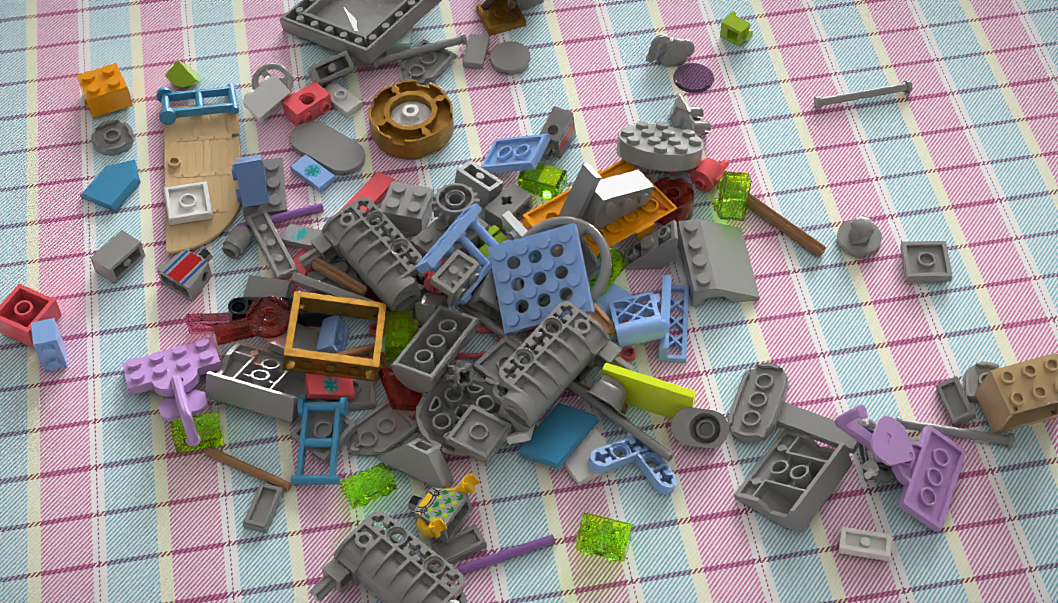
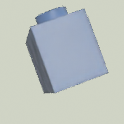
(49, 344)

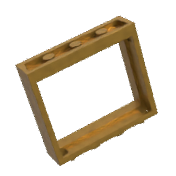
(327, 363)

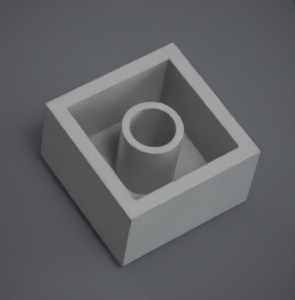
(408, 206)

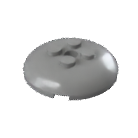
(444, 406)

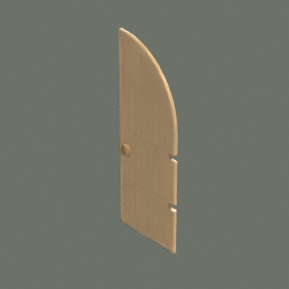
(196, 152)

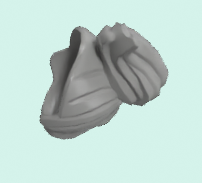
(670, 50)

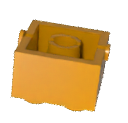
(104, 90)

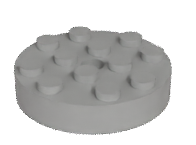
(660, 146)

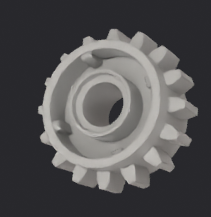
(452, 201)

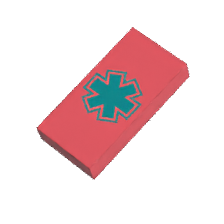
(328, 387)

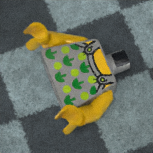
(443, 509)

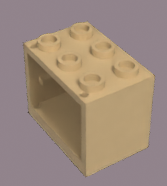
(1020, 394)

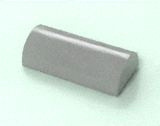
(434, 348)

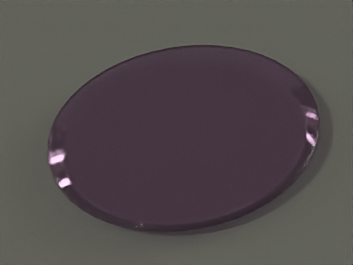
(693, 78)

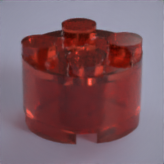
(680, 194)

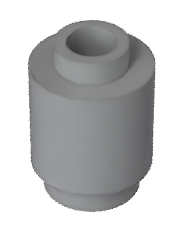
(237, 241)

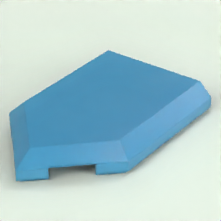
(113, 185)

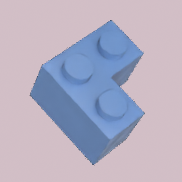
(251, 180)

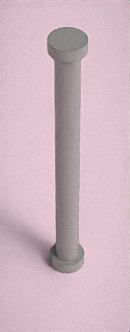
(420, 50)
(906, 86)
(960, 432)

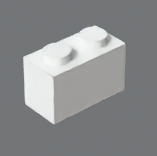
(266, 98)

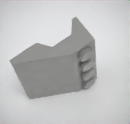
(715, 262)
(255, 382)
(794, 479)

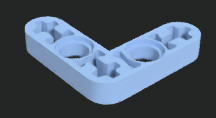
(640, 457)

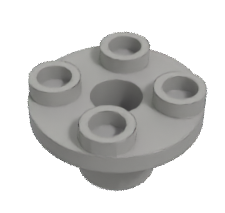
(859, 237)

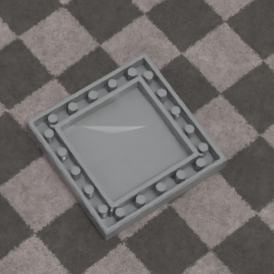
(356, 26)

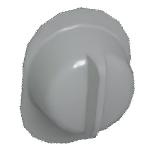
(610, 392)
(700, 427)

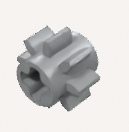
(465, 372)

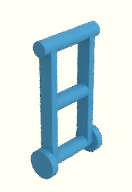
(168, 115)
(304, 408)

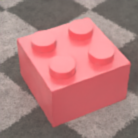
(22, 309)

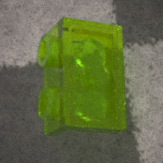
(368, 485)

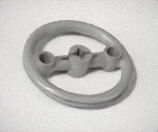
(583, 229)

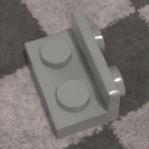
(456, 276)

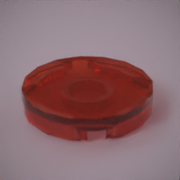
(268, 317)

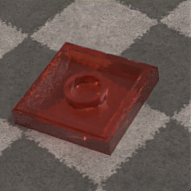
(398, 395)

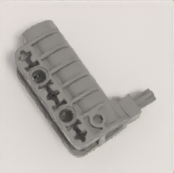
(373, 251)
(552, 365)
(390, 566)

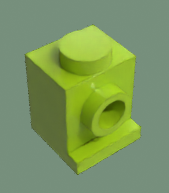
(735, 29)

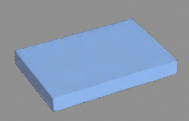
(515, 153)

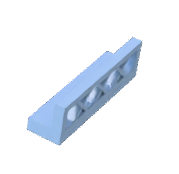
(666, 309)

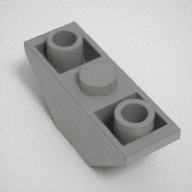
(654, 250)
(420, 461)

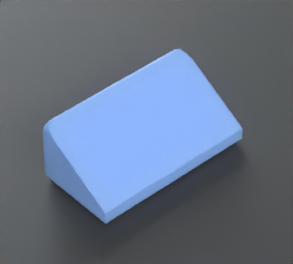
(332, 335)

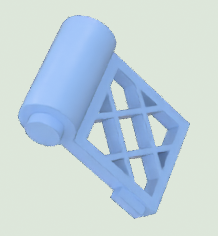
(639, 328)

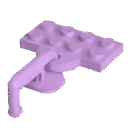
(174, 375)
(924, 466)

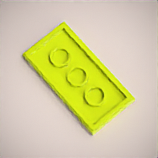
(651, 393)

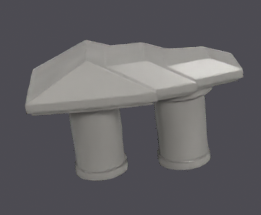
(683, 116)

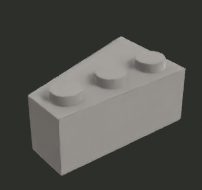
(617, 198)

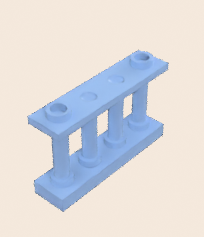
(456, 232)

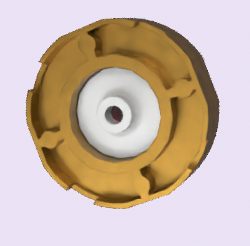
(411, 119)

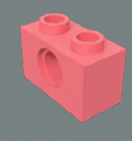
(307, 104)

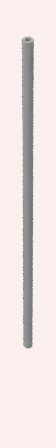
(578, 389)

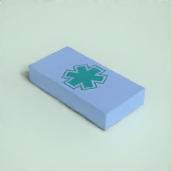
(312, 173)

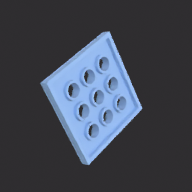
(524, 248)

